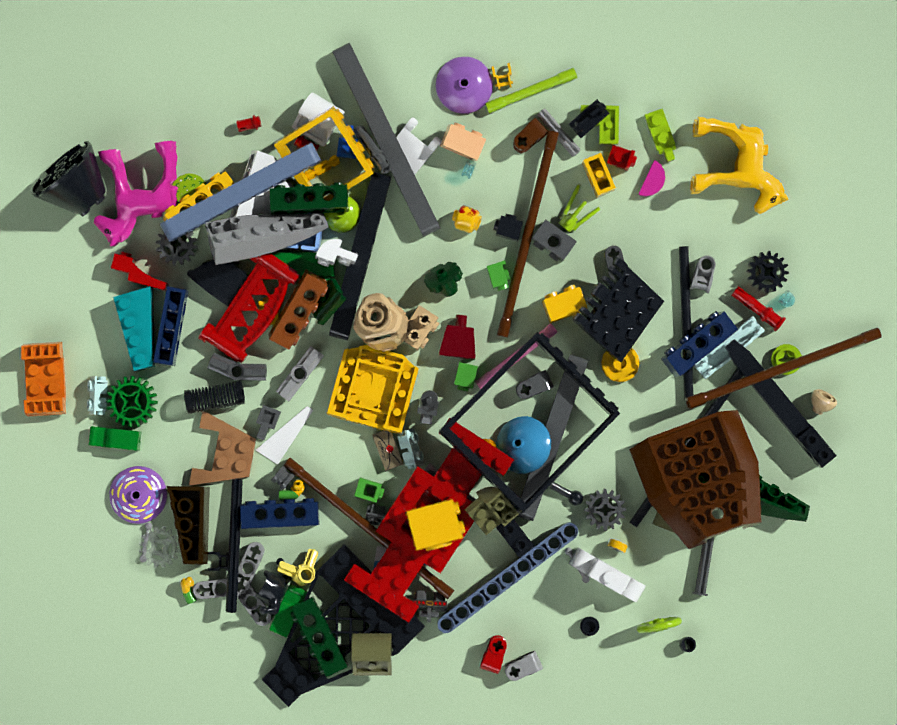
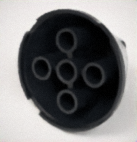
(73, 181)

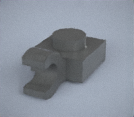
(267, 419)

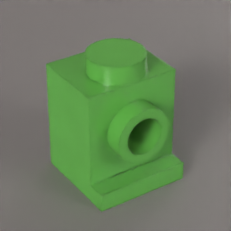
(498, 275)
(361, 490)

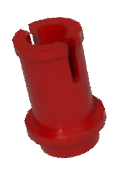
(250, 123)
(301, 142)

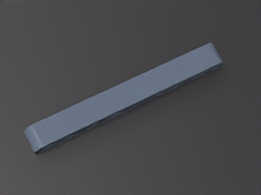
(240, 192)
(503, 586)

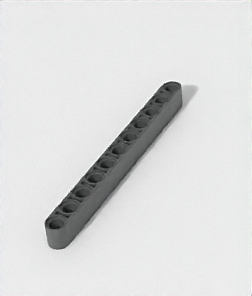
(386, 139)

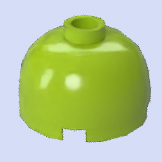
(344, 221)

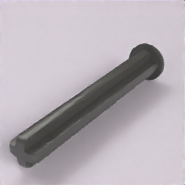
(704, 565)

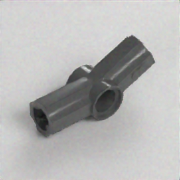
(225, 366)

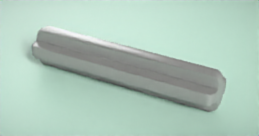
(563, 137)

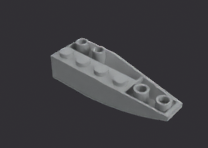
(260, 234)

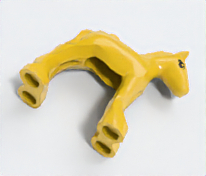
(748, 164)

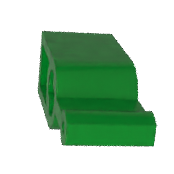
(115, 438)
(283, 620)

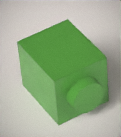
(465, 376)

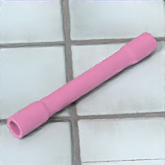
(548, 331)

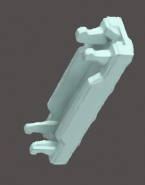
(719, 356)

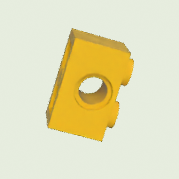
(598, 175)

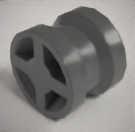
(283, 478)

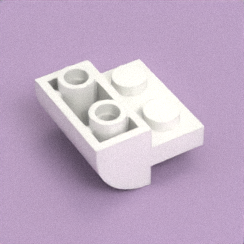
(310, 109)
(331, 250)

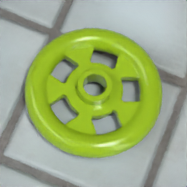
(659, 624)

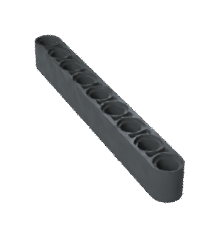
(556, 426)

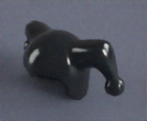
(273, 591)

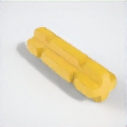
(322, 167)

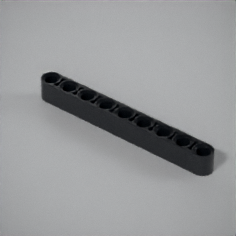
(362, 246)

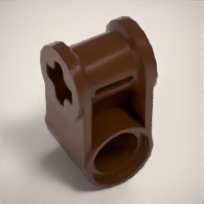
(532, 134)

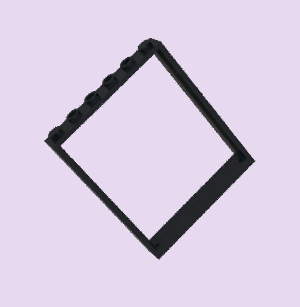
(582, 380)

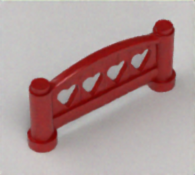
(223, 336)

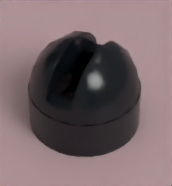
(691, 644)

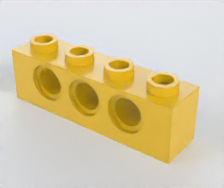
(218, 182)

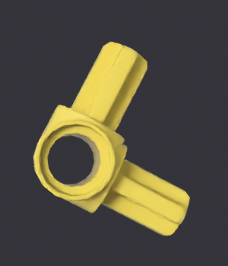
(295, 572)

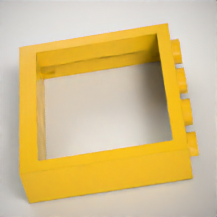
(347, 133)

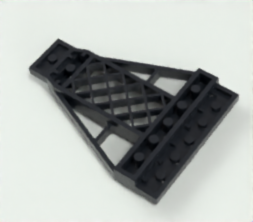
(290, 677)

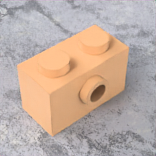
(463, 142)

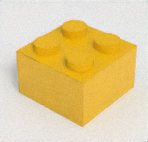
(564, 304)

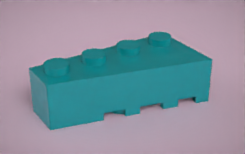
(137, 323)

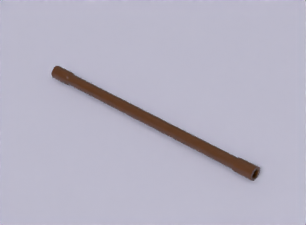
(549, 147)
(703, 397)
(295, 468)

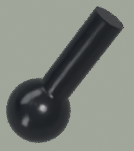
(574, 497)

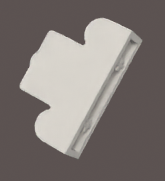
(260, 203)
(607, 575)

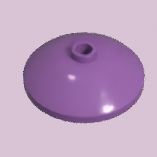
(464, 98)

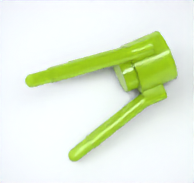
(569, 221)

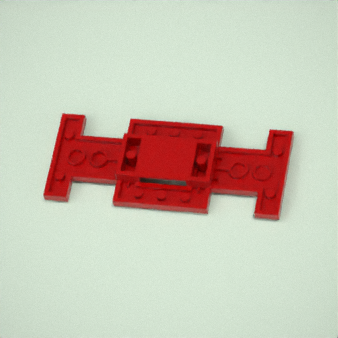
(402, 560)

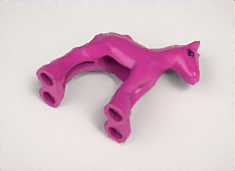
(137, 202)

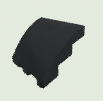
(219, 280)

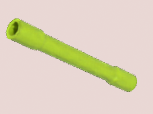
(560, 78)

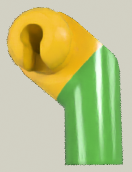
(294, 492)
(187, 591)

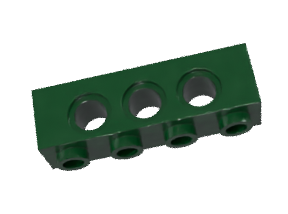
(317, 205)
(310, 607)

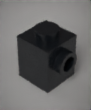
(508, 227)

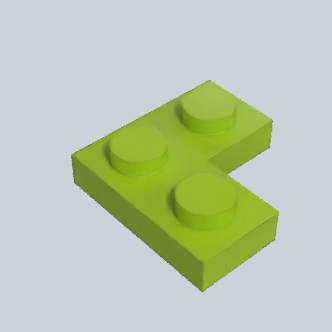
(608, 126)

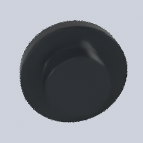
(589, 626)

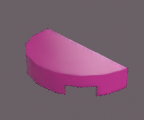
(654, 180)

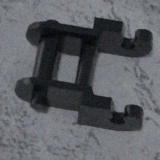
(220, 560)

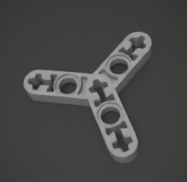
(243, 594)

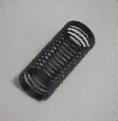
(190, 398)

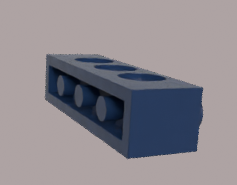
(171, 326)
(724, 329)
(249, 518)

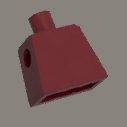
(458, 340)

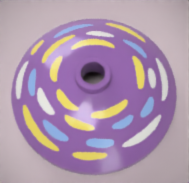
(151, 490)

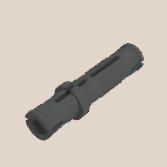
(376, 155)

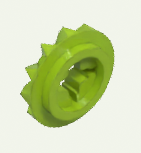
(779, 352)

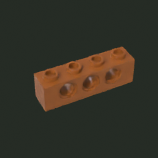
(308, 282)

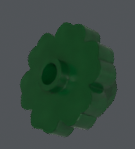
(444, 279)

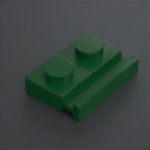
(329, 303)

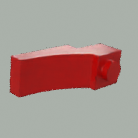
(127, 264)

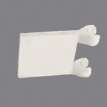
(414, 149)

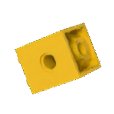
(435, 525)

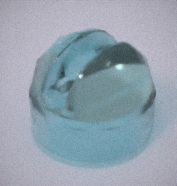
(787, 299)

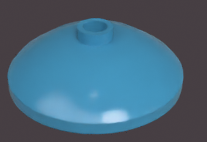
(534, 444)

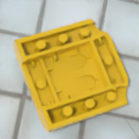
(373, 388)

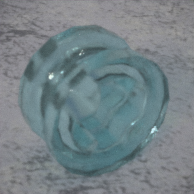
(468, 169)

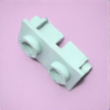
(96, 388)
(409, 440)

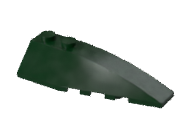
(776, 503)

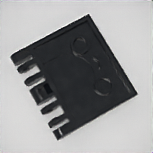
(621, 310)

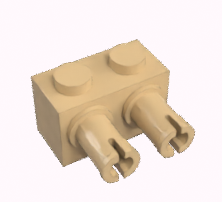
(420, 326)

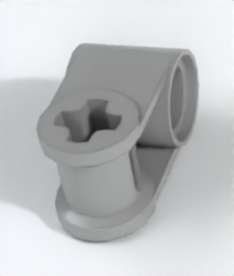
(703, 275)
(527, 664)

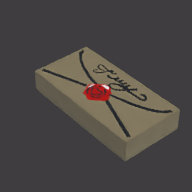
(387, 449)

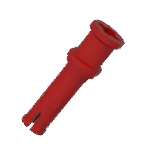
(766, 314)

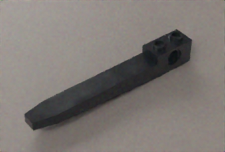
(782, 407)

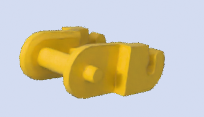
(509, 82)

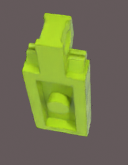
(661, 133)

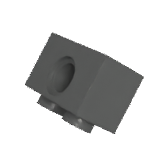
(549, 230)

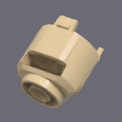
(389, 320)

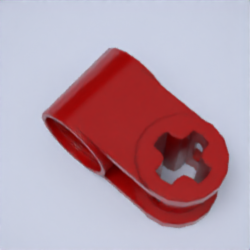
(493, 658)

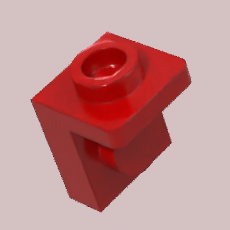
(621, 158)

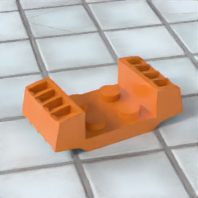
(44, 379)

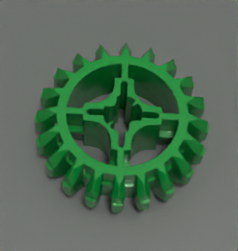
(137, 394)

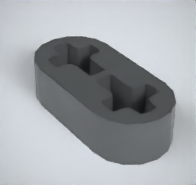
(609, 260)

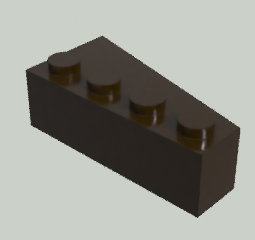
(191, 518)

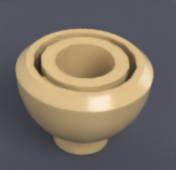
(822, 401)

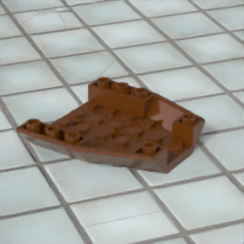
(672, 473)

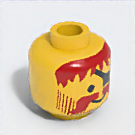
(467, 219)

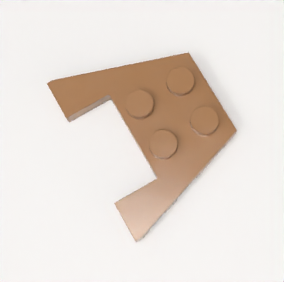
(232, 454)

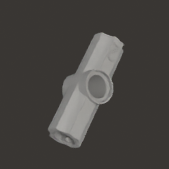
(291, 383)

